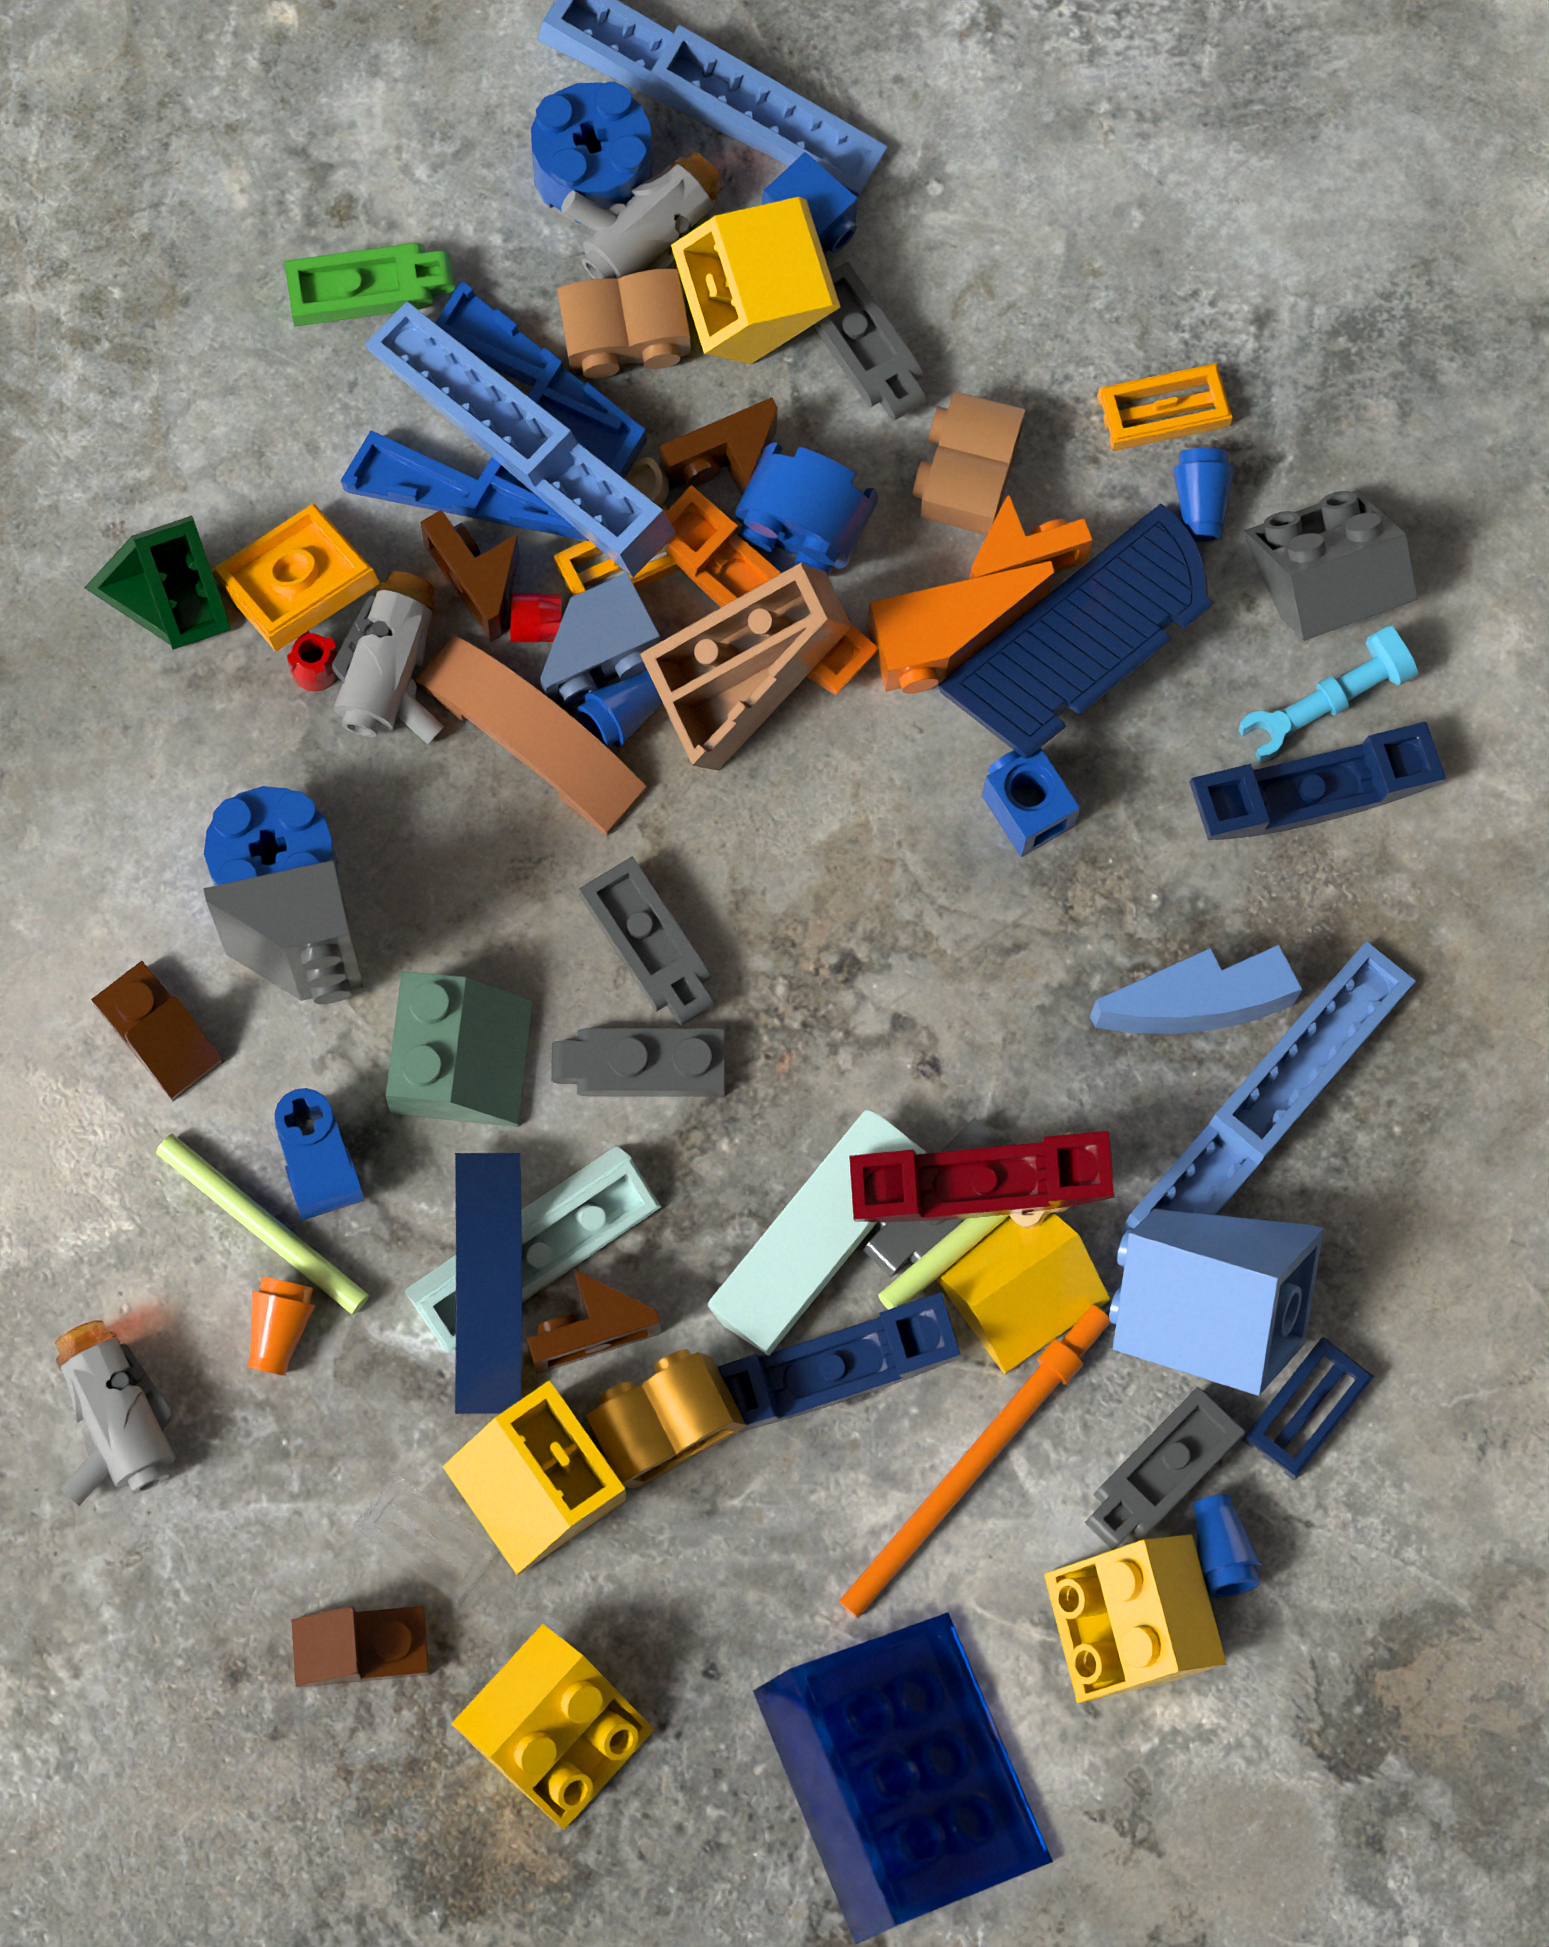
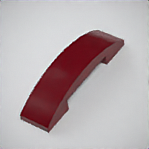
(982, 1180)

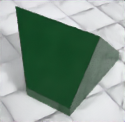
(164, 584)

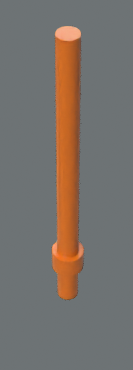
(1057, 1365)

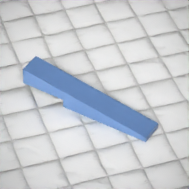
(709, 87)
(523, 439)
(1280, 1088)

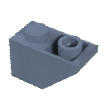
(598, 641)

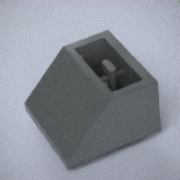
(1333, 563)

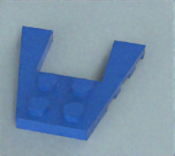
(407, 477)

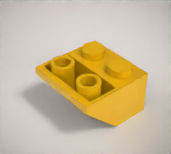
(755, 279)
(534, 1478)
(1135, 1617)
(553, 1726)

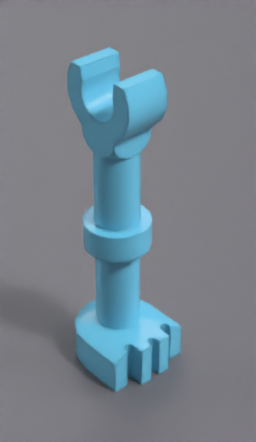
(1389, 661)

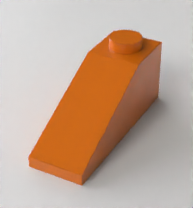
(941, 627)

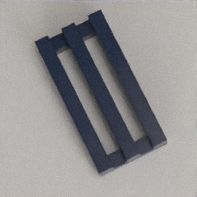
(1275, 1450)

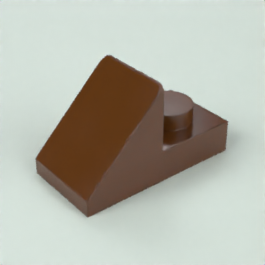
(729, 442)
(480, 581)
(157, 1030)
(610, 1324)
(359, 1645)

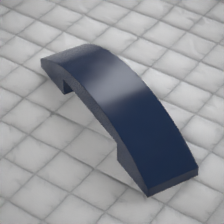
(1318, 787)
(488, 1282)
(843, 1363)

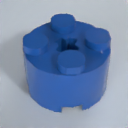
(590, 143)
(804, 508)
(263, 823)

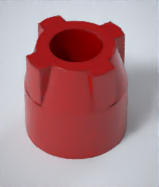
(534, 617)
(315, 675)

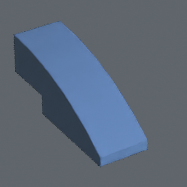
(1200, 995)

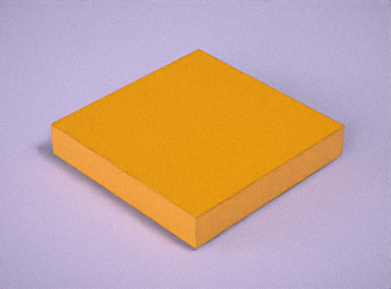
(295, 577)

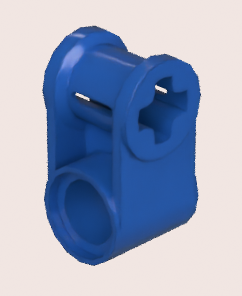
(317, 1163)

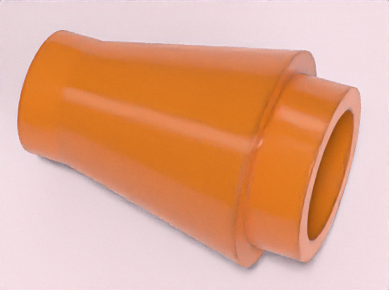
(277, 1323)

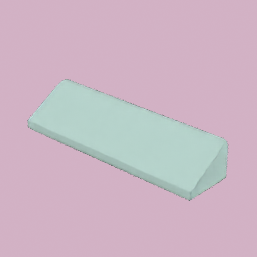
(556, 1235)
(803, 1243)

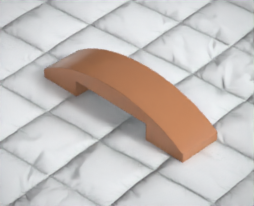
(533, 731)

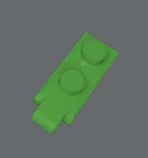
(366, 282)

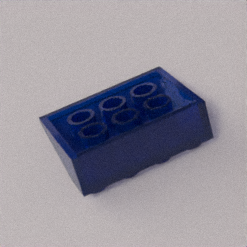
(901, 1776)

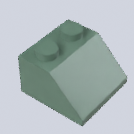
(458, 1050)

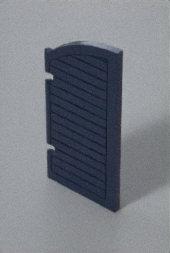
(1084, 634)

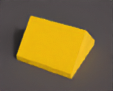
(1024, 1288)

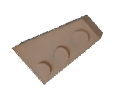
(744, 661)

